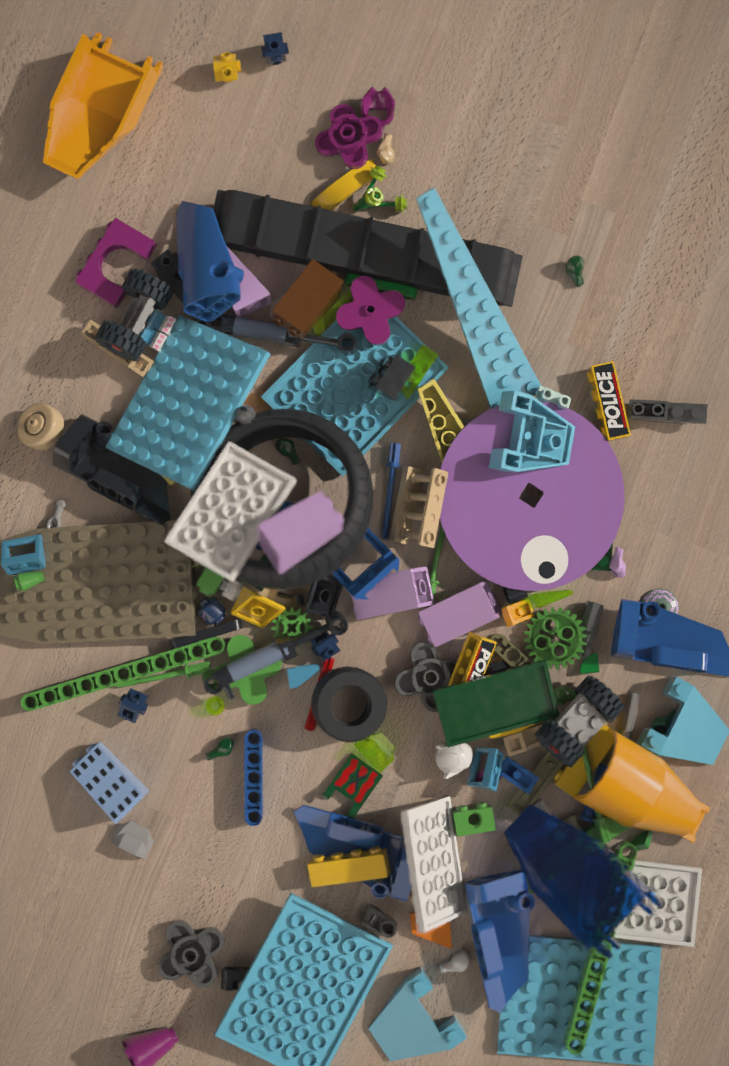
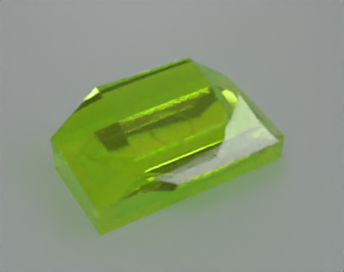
(377, 750)

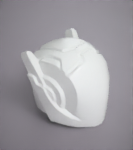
(453, 759)

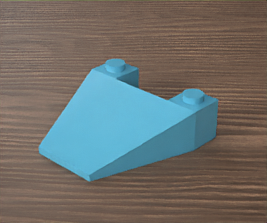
(537, 438)
(694, 731)
(405, 1026)

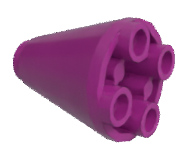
(149, 1047)

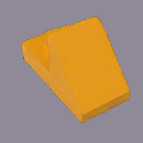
(517, 612)

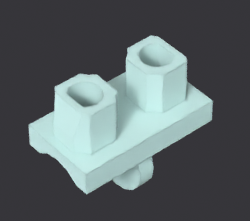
(548, 395)

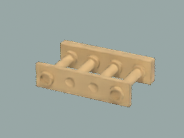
(406, 504)

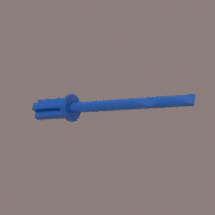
(393, 463)

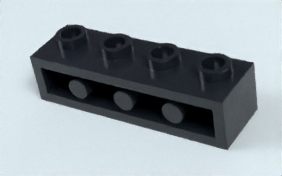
(167, 268)

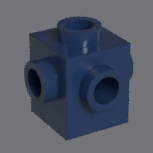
(274, 48)
(325, 645)
(132, 705)

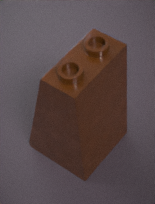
(307, 300)

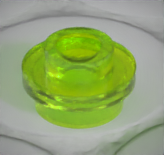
(210, 710)

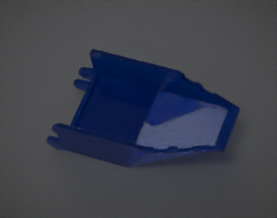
(577, 877)

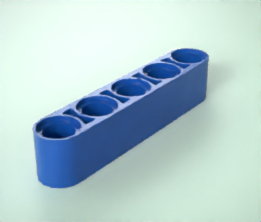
(250, 786)

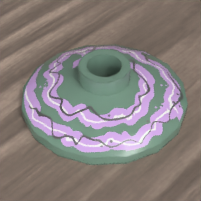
(664, 597)

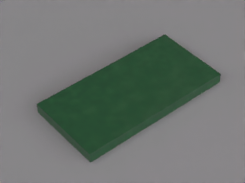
(496, 703)

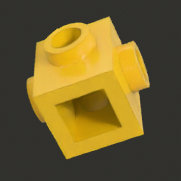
(226, 67)

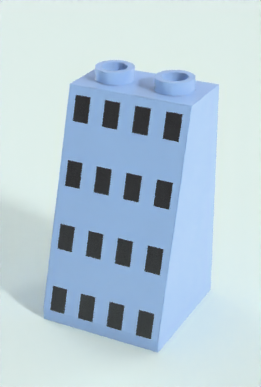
(108, 781)

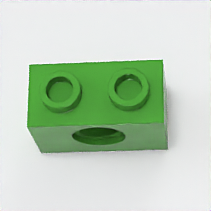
(210, 582)
(484, 824)

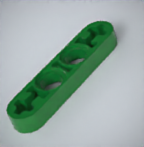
(383, 286)

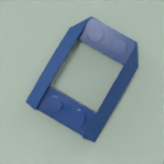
(374, 573)

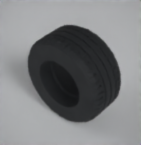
(367, 722)

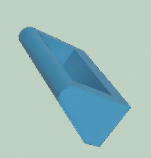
(25, 562)
(299, 674)
(492, 768)

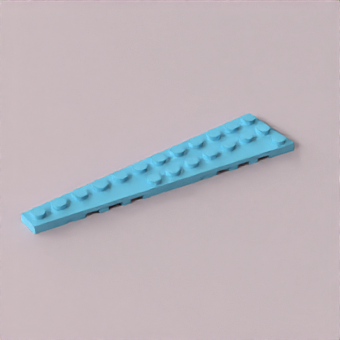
(488, 336)

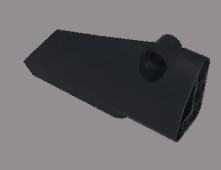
(84, 455)

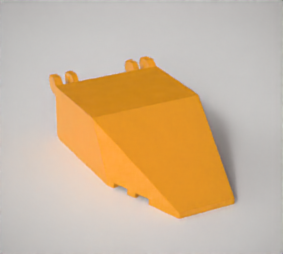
(95, 105)

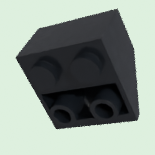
(391, 376)

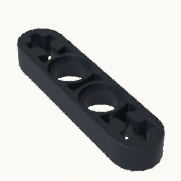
(206, 634)

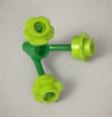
(374, 196)

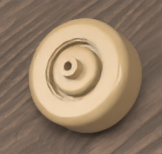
(40, 426)

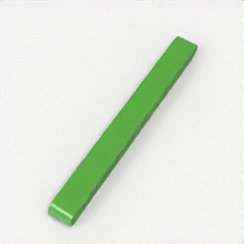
(114, 674)
(596, 976)

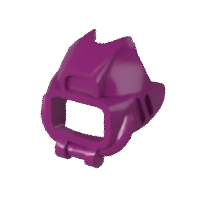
(379, 100)

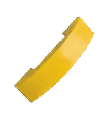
(344, 187)

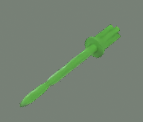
(436, 560)
(189, 671)
(599, 820)

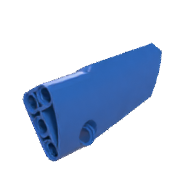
(205, 264)
(668, 640)
(333, 833)
(501, 933)

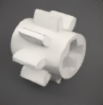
(231, 589)

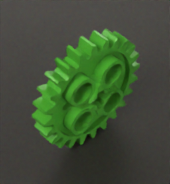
(562, 622)

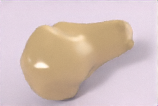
(385, 150)

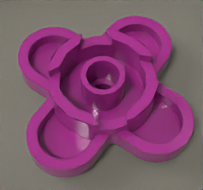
(349, 136)
(374, 324)

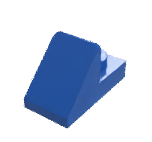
(518, 775)

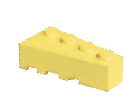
(440, 416)

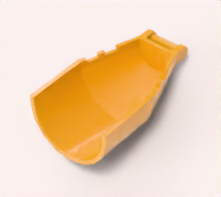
(644, 793)

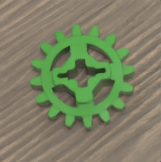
(285, 621)

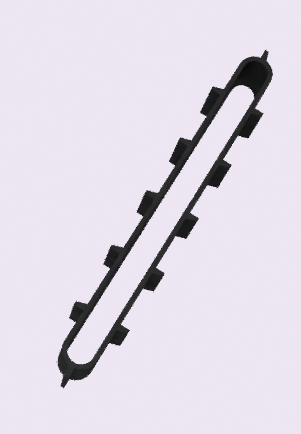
(352, 244)

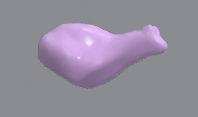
(617, 565)

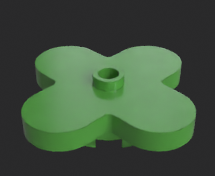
(252, 687)

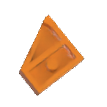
(439, 935)

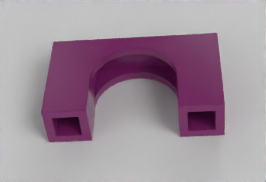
(117, 236)

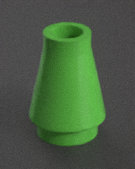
(28, 579)

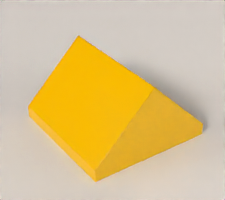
(256, 608)

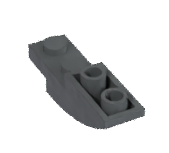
(667, 412)

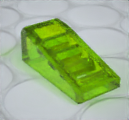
(546, 598)

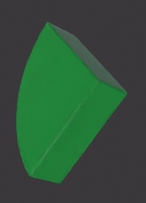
(590, 664)
(642, 841)

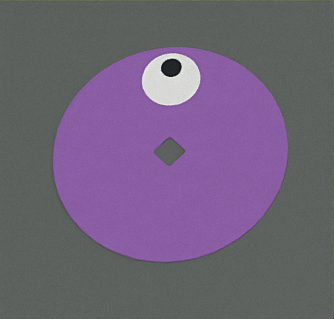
(508, 537)

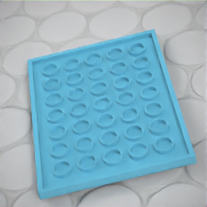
(337, 385)
(187, 402)
(303, 987)
(624, 1012)

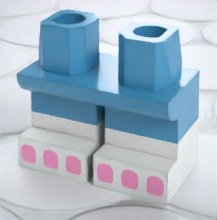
(160, 323)

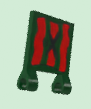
(354, 781)

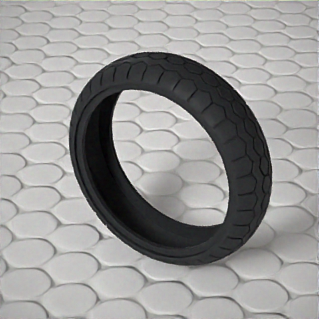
(358, 510)

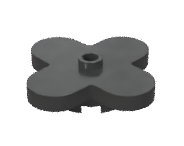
(413, 680)
(179, 961)

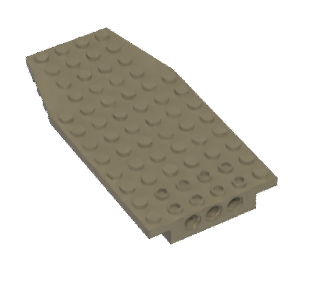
(102, 586)

